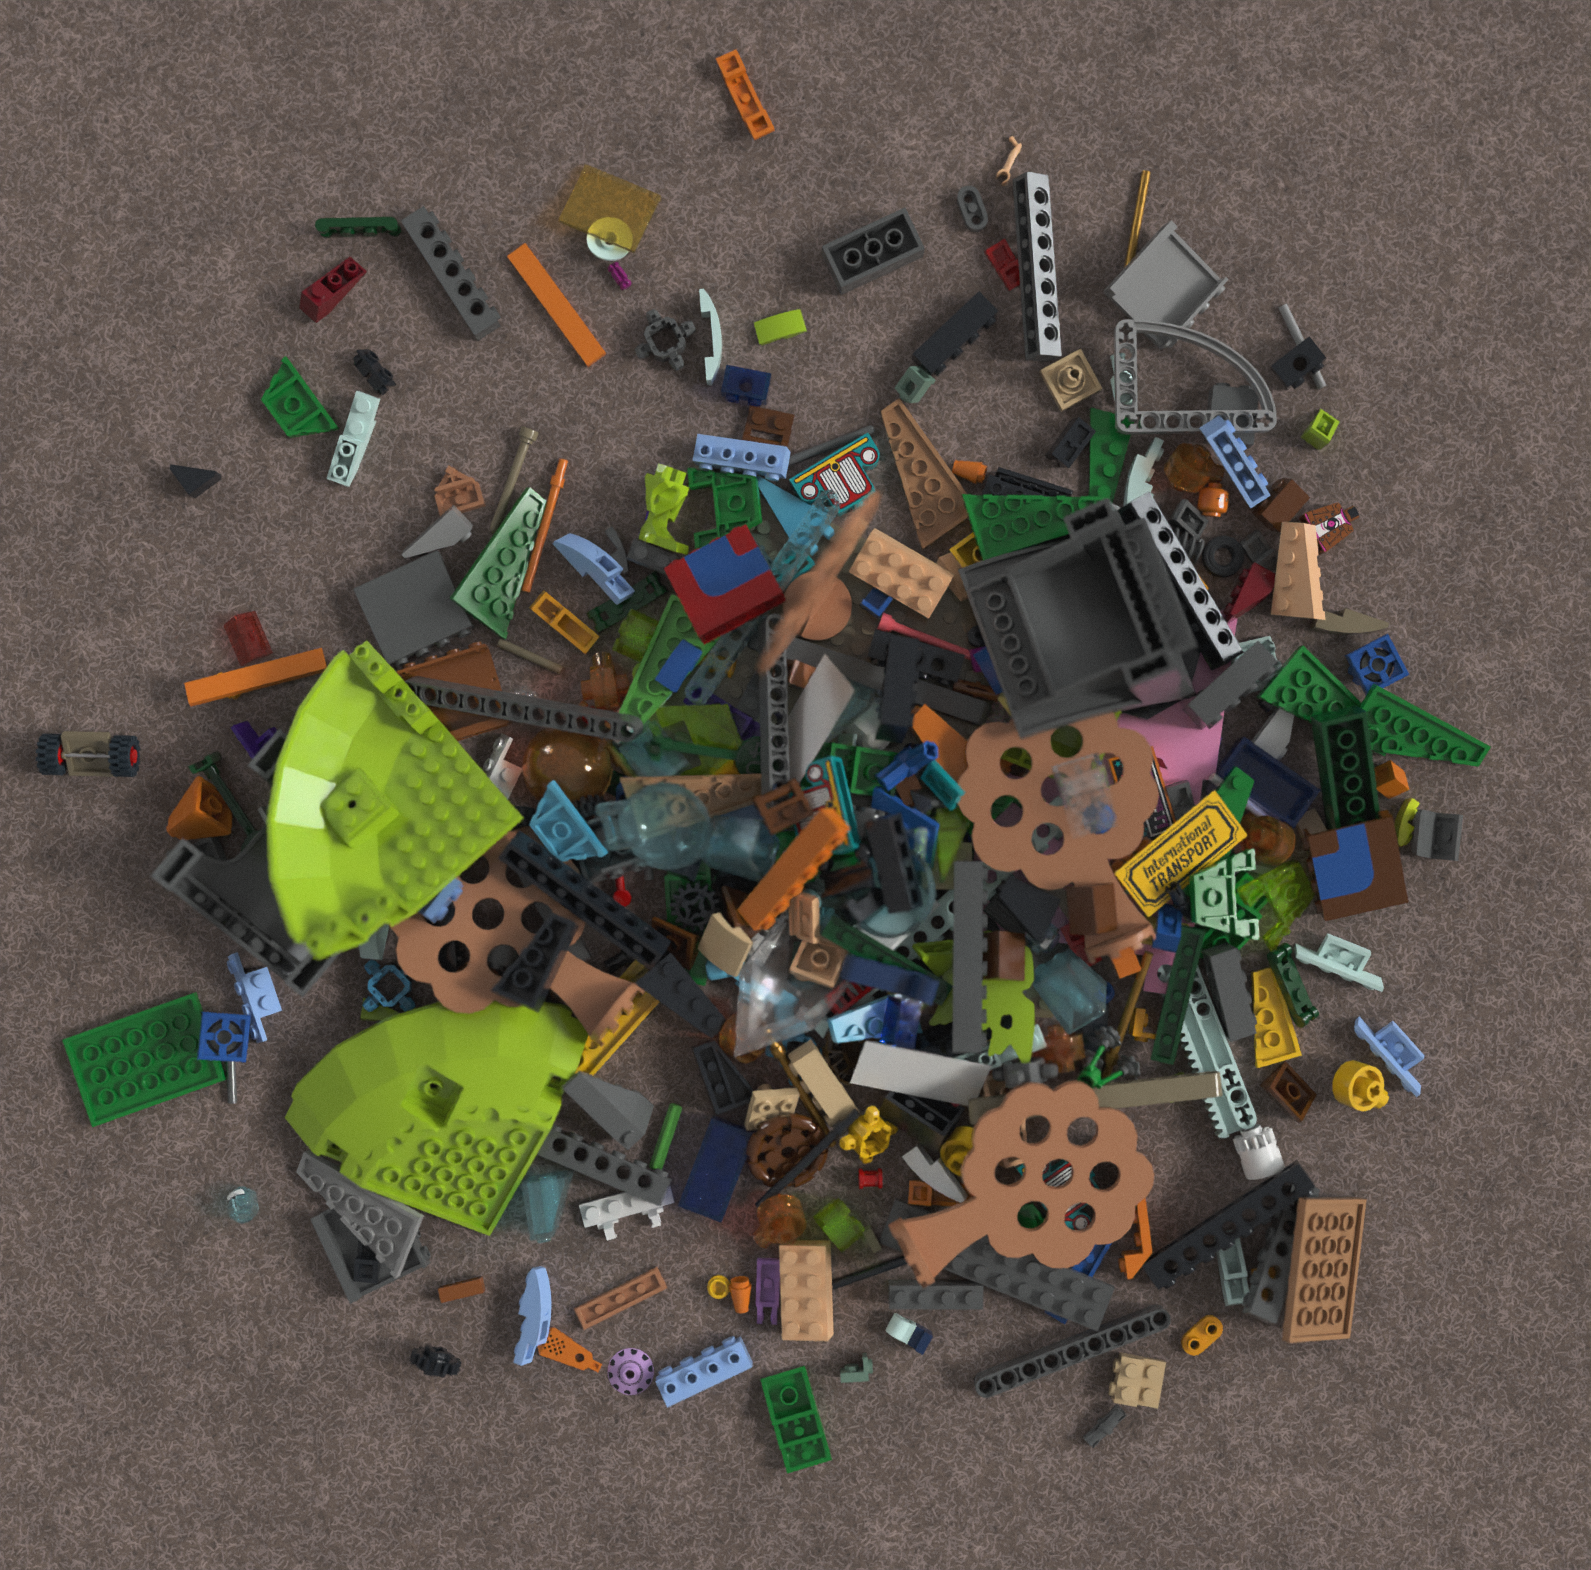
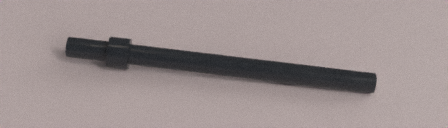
(839, 1129)
(869, 1272)

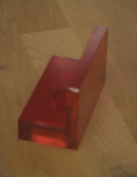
(247, 637)

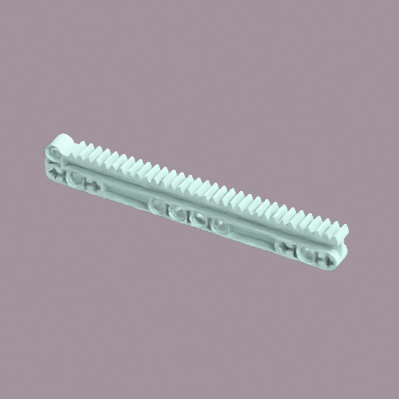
(1211, 1052)

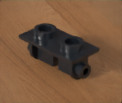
(367, 362)

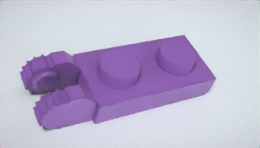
(768, 1288)

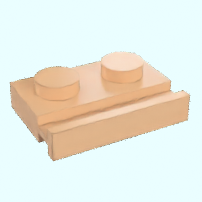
(804, 917)

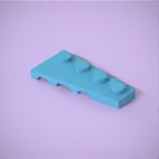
(861, 1021)

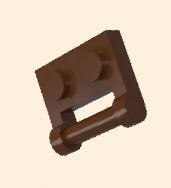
(768, 422)
(786, 813)

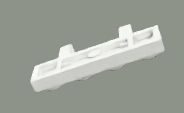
(607, 1210)

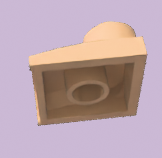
(818, 962)

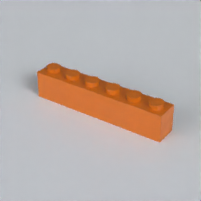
(794, 869)

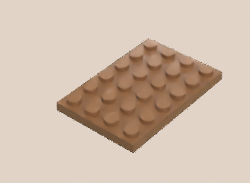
(1324, 1269)

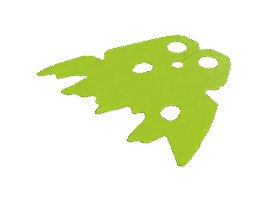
(1002, 999)

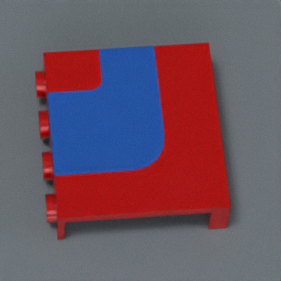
(724, 584)

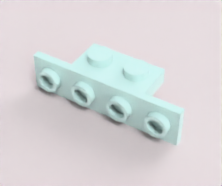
(1341, 958)

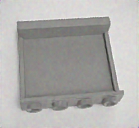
(1165, 284)

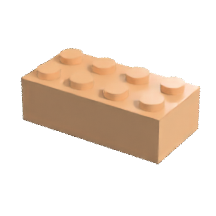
(901, 573)
(806, 1290)

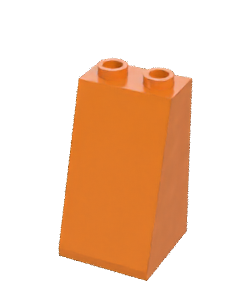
(950, 743)

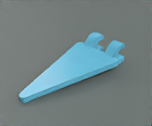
(789, 510)

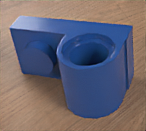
(1167, 929)

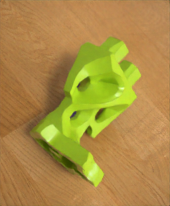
(663, 501)

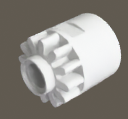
(1258, 1152)

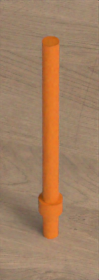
(557, 482)

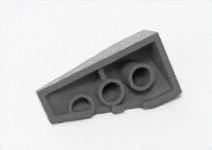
(614, 1108)

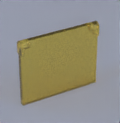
(610, 208)

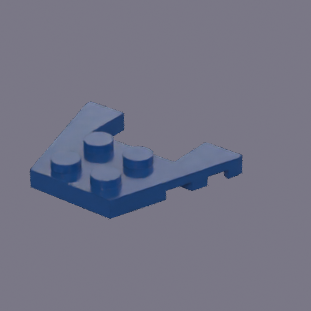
(911, 818)

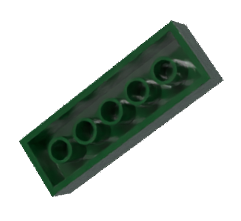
(1345, 767)

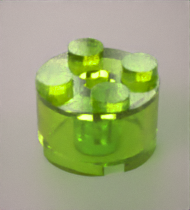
(635, 635)
(838, 1225)

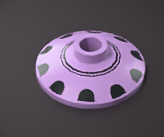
(633, 1360)

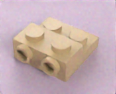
(1137, 1380)

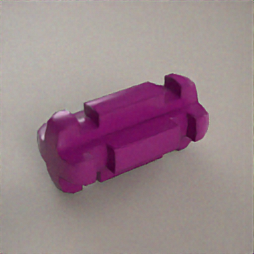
(619, 275)

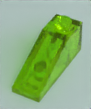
(950, 836)

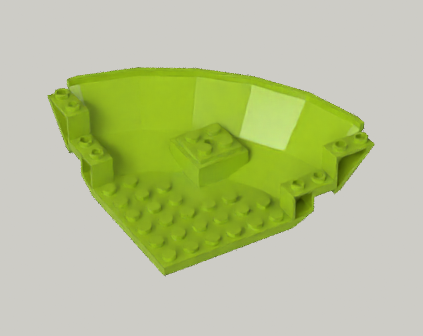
(416, 816)
(451, 1145)

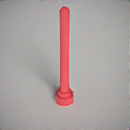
(888, 624)

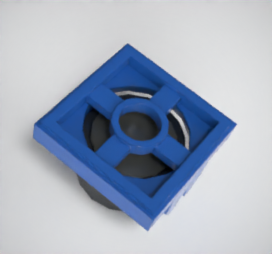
(1375, 665)
(224, 1037)

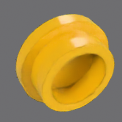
(718, 1286)

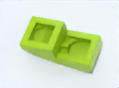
(780, 326)

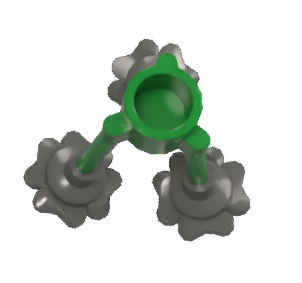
(1091, 1065)

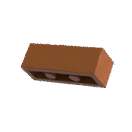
(461, 1289)

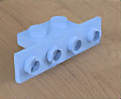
(257, 995)
(1395, 1049)

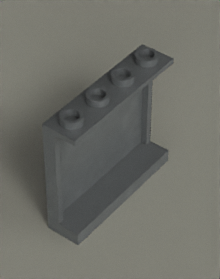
(413, 609)
(342, 1250)

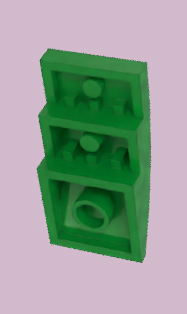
(859, 766)
(1216, 937)
(796, 1419)

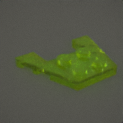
(707, 726)
(1287, 894)

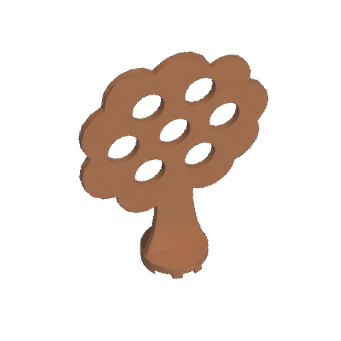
(818, 600)
(1078, 859)
(590, 993)
(937, 1238)

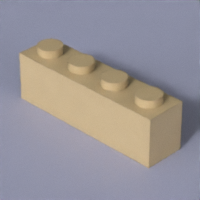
(821, 1081)

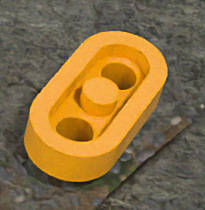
(1200, 1333)

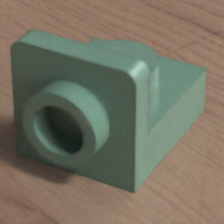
(854, 1373)

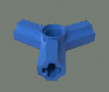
(907, 763)

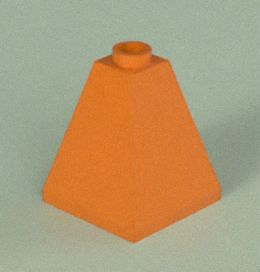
(200, 813)

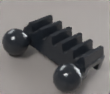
(850, 878)

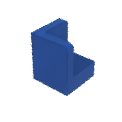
(876, 603)

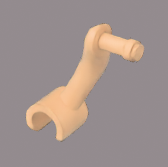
(1005, 171)

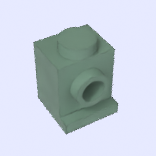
(906, 386)

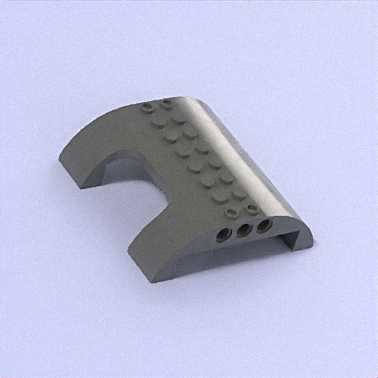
(241, 897)

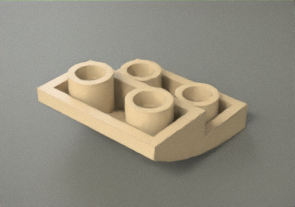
(725, 946)

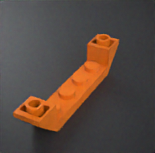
(1134, 1259)

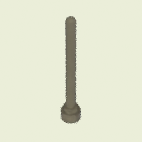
(527, 437)

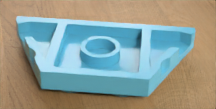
(563, 828)

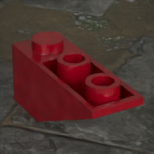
(330, 289)
(1253, 589)

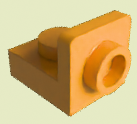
(1137, 1022)

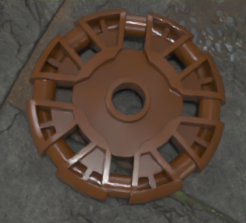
(779, 1139)

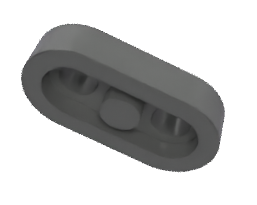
(972, 209)

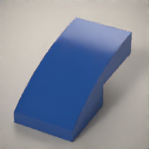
(678, 665)

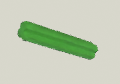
(665, 1136)

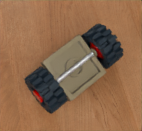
(88, 754)

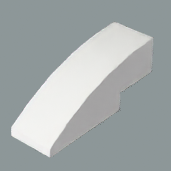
(934, 1173)

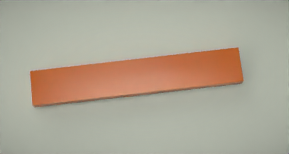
(556, 305)
(255, 677)

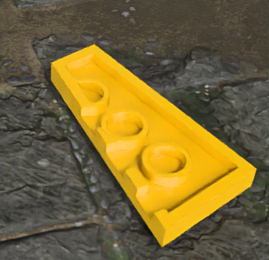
(1275, 1033)

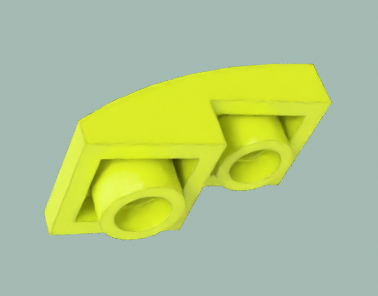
(1402, 827)

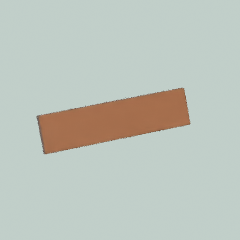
(620, 1298)

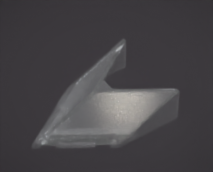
(770, 1004)

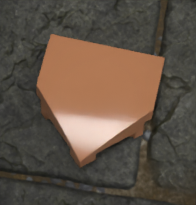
(458, 491)

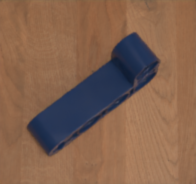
(889, 978)

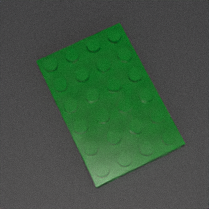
(141, 1060)

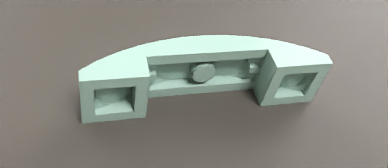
(708, 310)

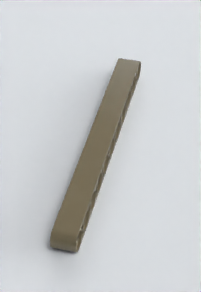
(1131, 1092)

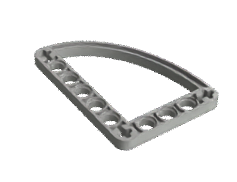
(1160, 417)

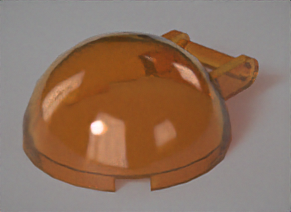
(572, 759)

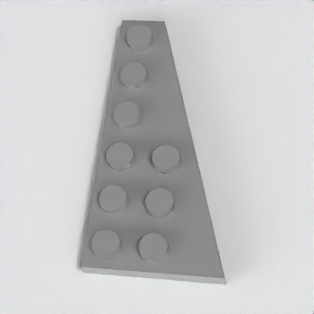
(373, 1218)

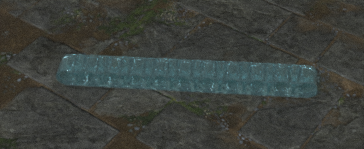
(778, 566)

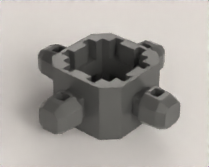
(656, 325)
(1018, 1073)

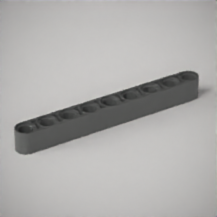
(779, 709)
(1083, 1351)

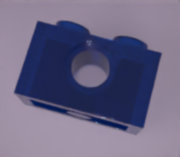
(736, 376)
(901, 1021)

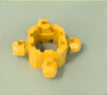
(877, 1131)

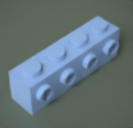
(741, 456)
(1235, 462)
(703, 1371)

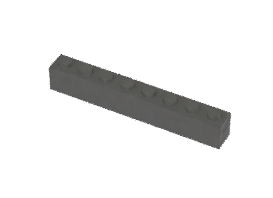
(967, 957)

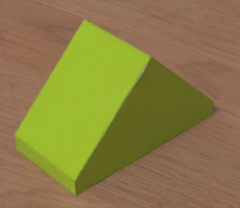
(1320, 430)
(936, 955)

